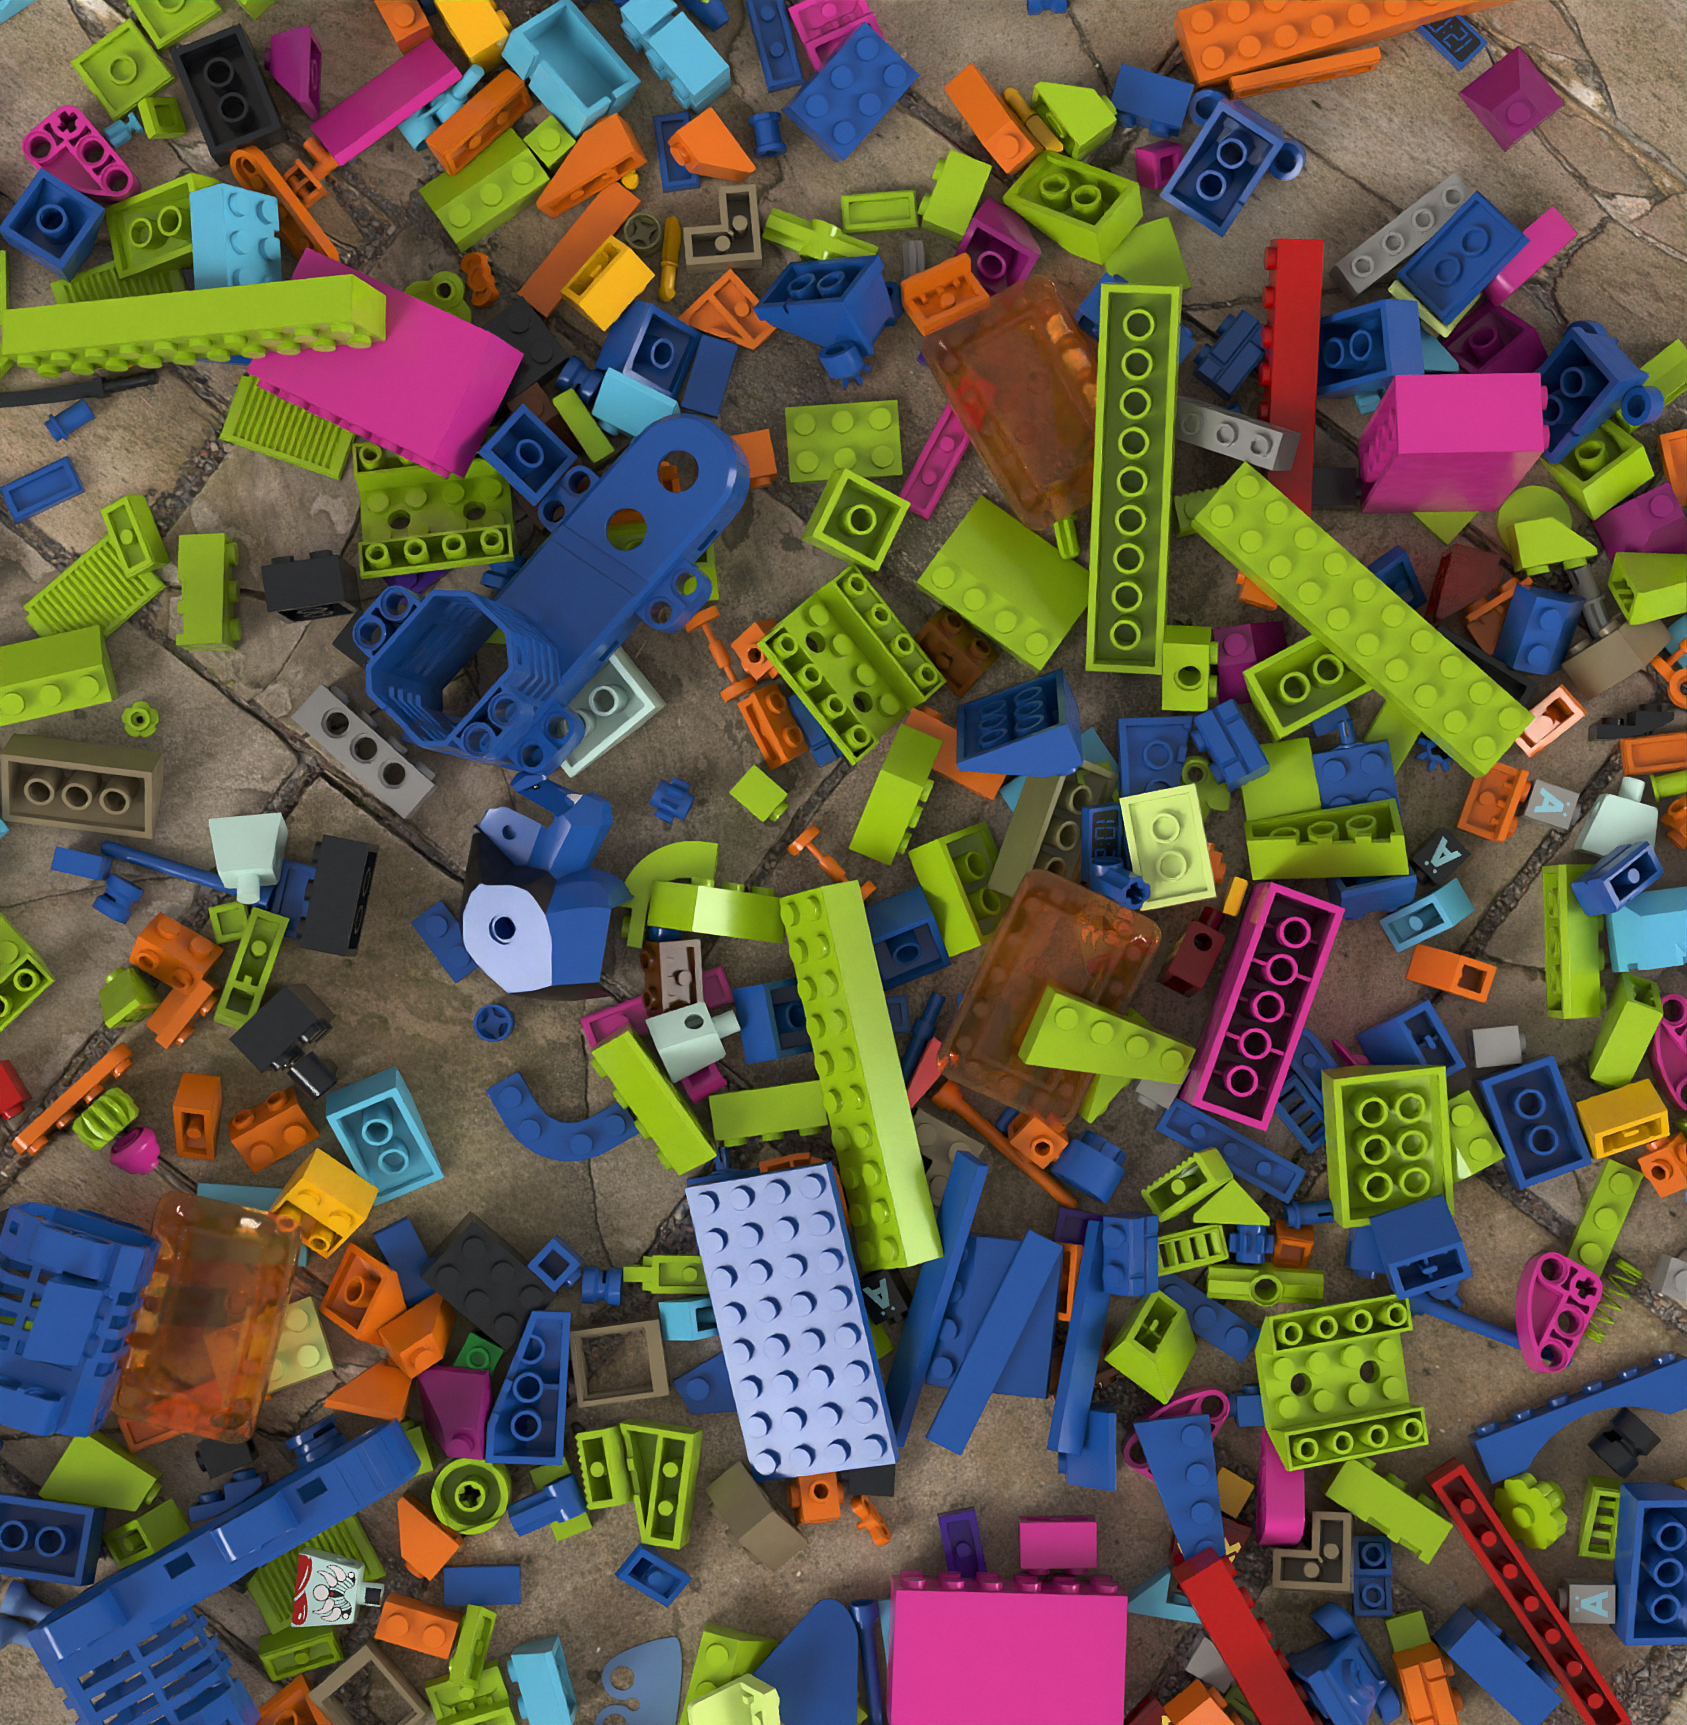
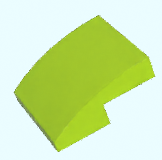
(1287, 787)
(468, 1706)

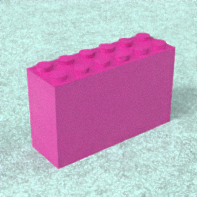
(416, 394)
(1451, 442)
(1261, 1004)
(1005, 1649)

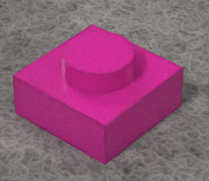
(703, 1082)

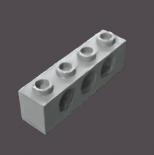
(1399, 239)
(1235, 434)
(316, 718)

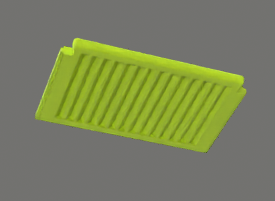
(103, 283)
(285, 431)
(91, 594)
(275, 1584)

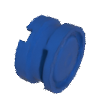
(310, 1447)

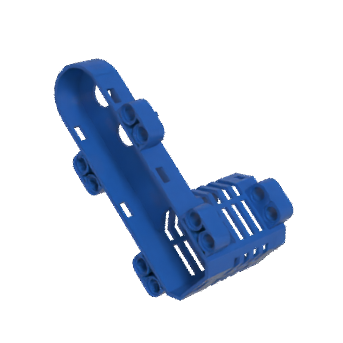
(562, 606)
(52, 1396)
(165, 1585)

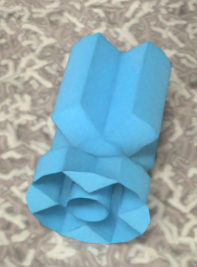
(120, 132)
(1368, 401)

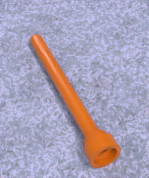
(950, 1098)

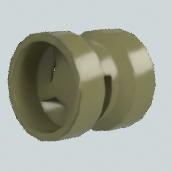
(642, 227)

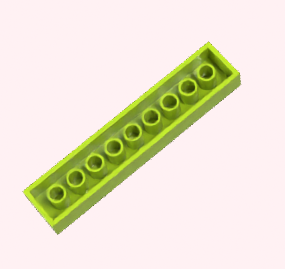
(195, 326)
(1133, 476)
(1362, 621)
(861, 1077)

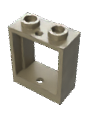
(578, 1382)
(336, 1713)

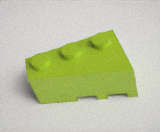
(208, 593)
(895, 796)
(717, 910)
(664, 1478)
(1388, 1506)

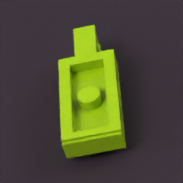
(669, 1274)

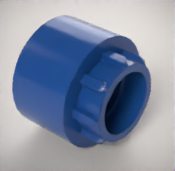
(1091, 1166)

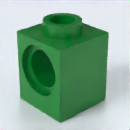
(480, 1352)

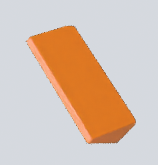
(480, 121)

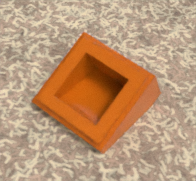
(1292, 1246)

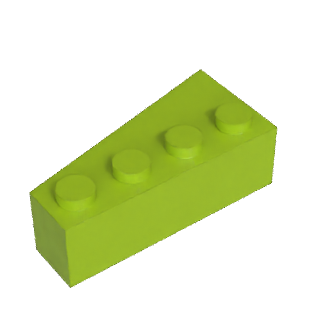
(1329, 843)
(1094, 1039)

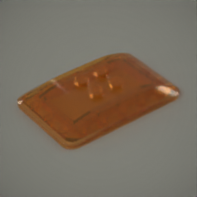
(1023, 396)
(1046, 937)
(209, 1318)

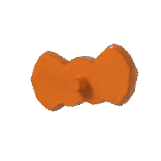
(479, 279)
(871, 1520)

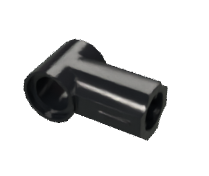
(314, 1075)

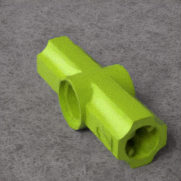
(813, 238)
(1289, 1285)

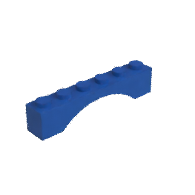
(1512, 1445)

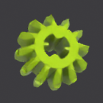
(105, 1118)

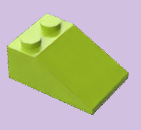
(1077, 204)
(154, 228)
(1470, 1137)

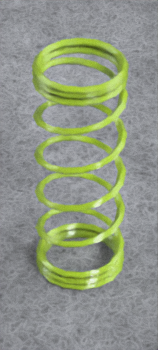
(1624, 1266)

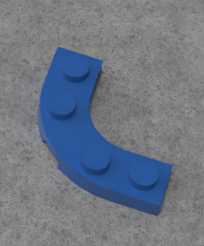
(554, 1137)

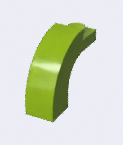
(665, 864)

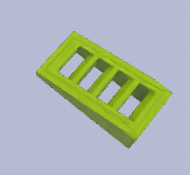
(1209, 1246)
(1592, 1500)

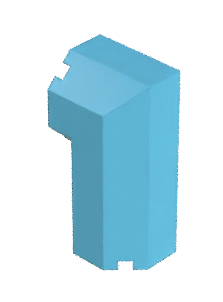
(1649, 931)

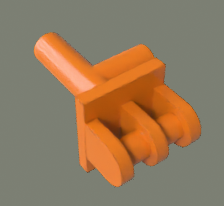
(324, 166)

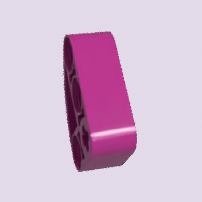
(70, 156)
(1547, 238)
(1669, 1052)
(1541, 1303)
(1181, 1403)
(1278, 1499)

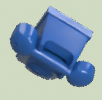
(1228, 160)
(834, 305)
(1587, 384)
(1343, 1674)

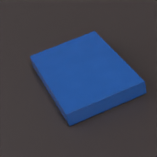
(1462, 257)

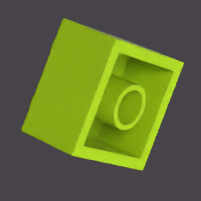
(855, 520)

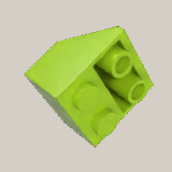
(1154, 1345)

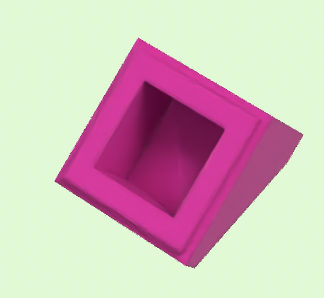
(1157, 163)

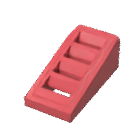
(925, 1072)

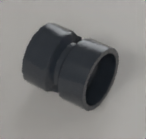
(1624, 1442)

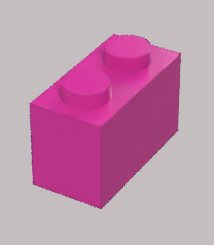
(1057, 1543)

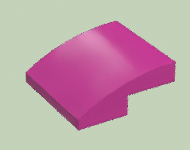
(826, 23)

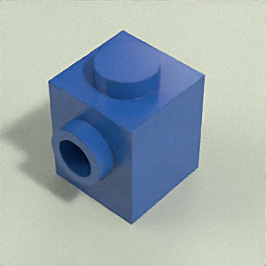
(557, 1264)

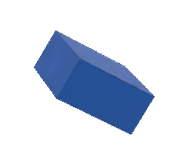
(81, 863)

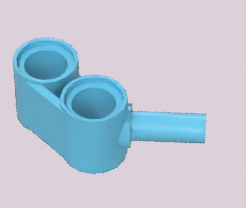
(437, 111)

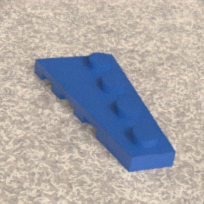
(1150, 757)
(1185, 1474)

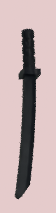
(98, 388)

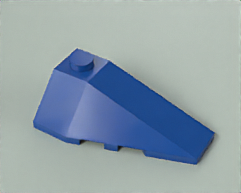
(531, 1405)

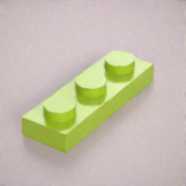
(1603, 1216)

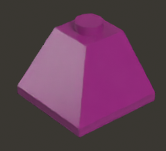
(296, 67)
(1511, 99)
(999, 247)
(1495, 342)
(1644, 525)
(1241, 649)
(457, 1408)

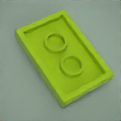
(841, 436)

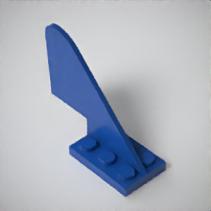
(816, 1668)

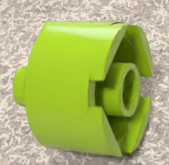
(462, 1511)

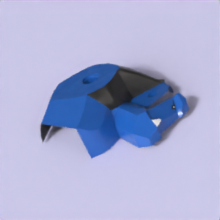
(531, 899)

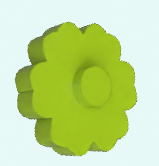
(1531, 1510)

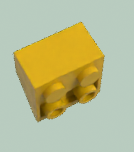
(607, 283)
(1622, 1119)
(325, 1201)

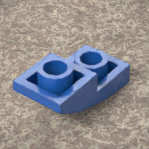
(404, 1254)
(236, 1490)
(1372, 1577)

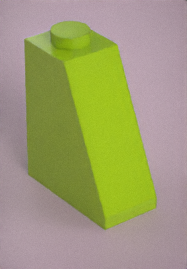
(1649, 585)
(1625, 1030)
(102, 1475)

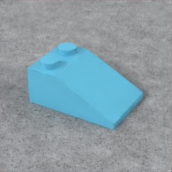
(383, 1134)

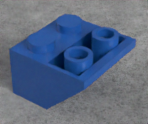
(1411, 1038)
(1420, 1247)

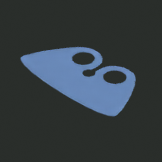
(655, 1685)

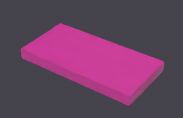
(386, 101)

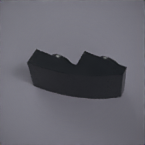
(1638, 722)

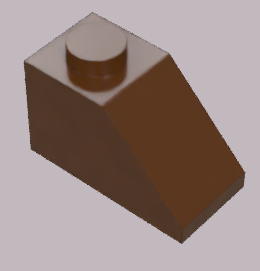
(541, 406)

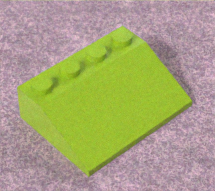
(1007, 584)
(1385, 1138)

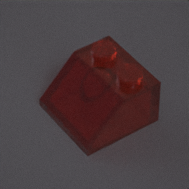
(1460, 579)

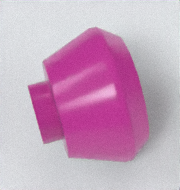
(136, 1151)

